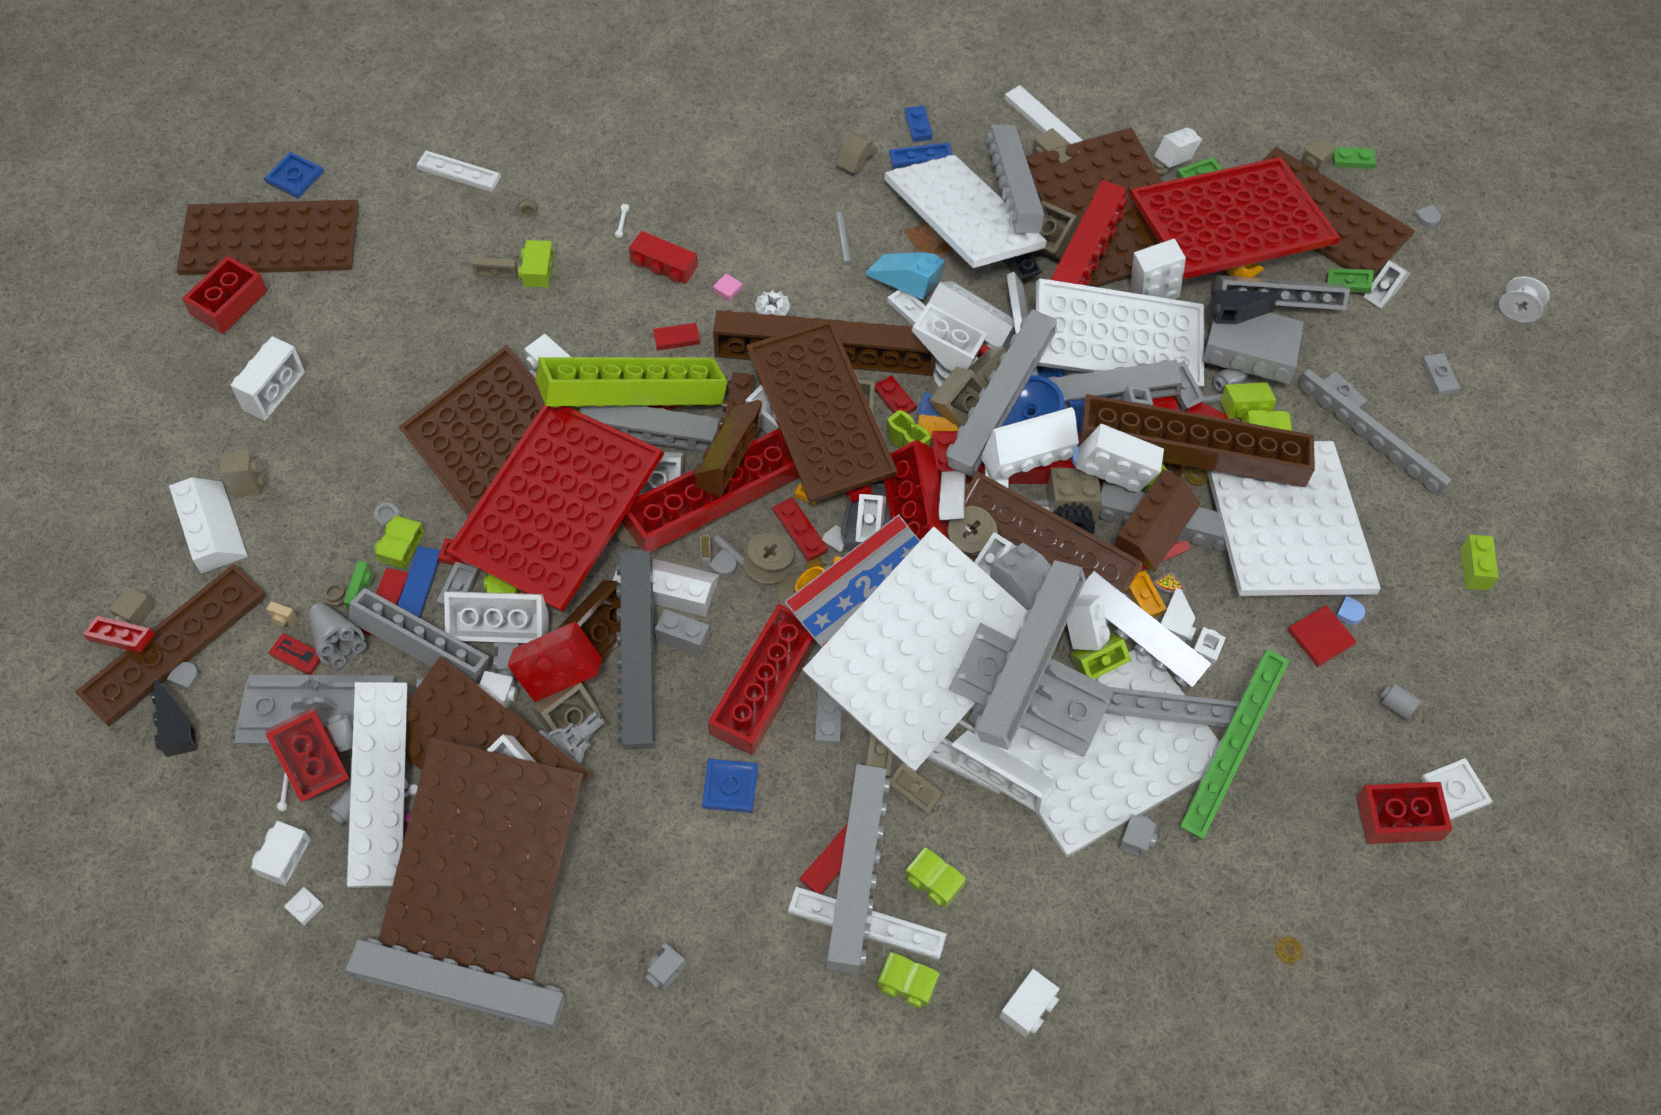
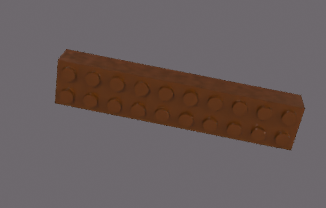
(866, 344)
(1207, 440)

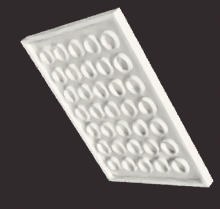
(1292, 535)
(907, 643)
(1126, 768)

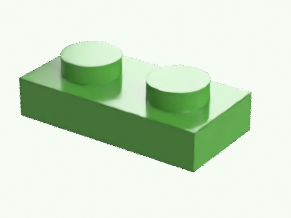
(1354, 158)
(1201, 167)
(1354, 279)
(361, 579)

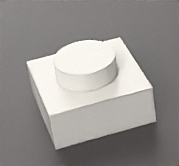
(304, 906)

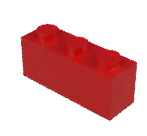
(663, 257)

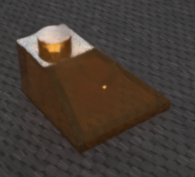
(927, 239)

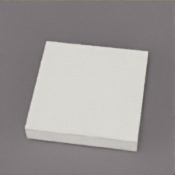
(1460, 788)

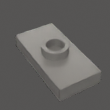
(1440, 374)
(1346, 389)

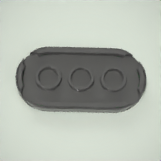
(849, 523)

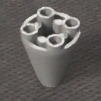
(334, 636)

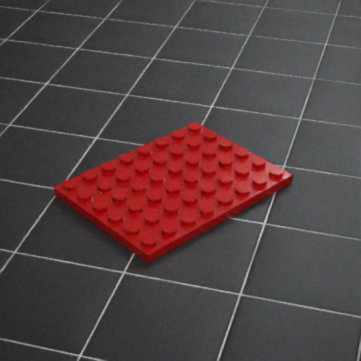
(1235, 216)
(555, 504)

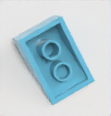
(909, 272)

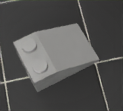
(1020, 573)

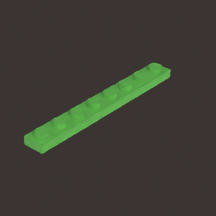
(1234, 744)

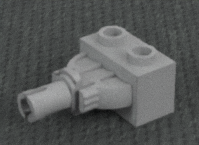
(575, 738)

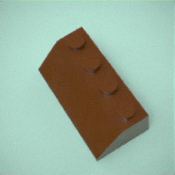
(728, 448)
(1158, 520)
(599, 617)

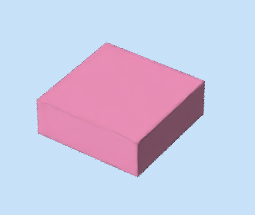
(728, 287)

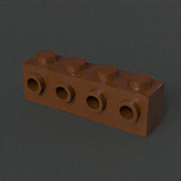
(739, 389)

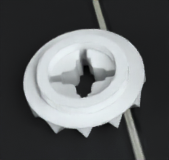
(782, 304)

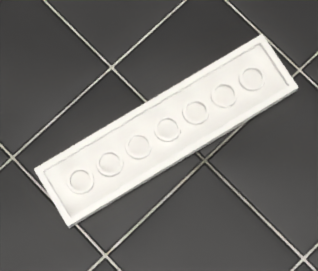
(377, 784)

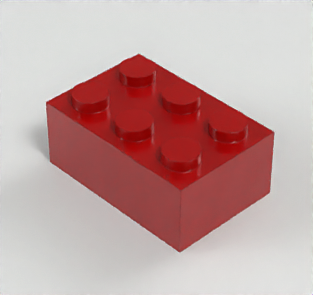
(224, 294)
(554, 661)
(307, 754)
(1404, 812)

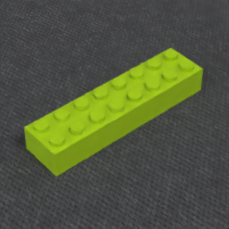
(630, 381)

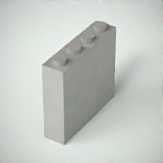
(1259, 346)

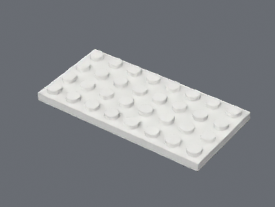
(962, 210)
(1119, 329)

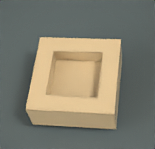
(282, 615)

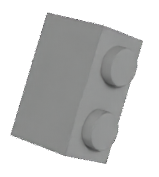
(682, 633)

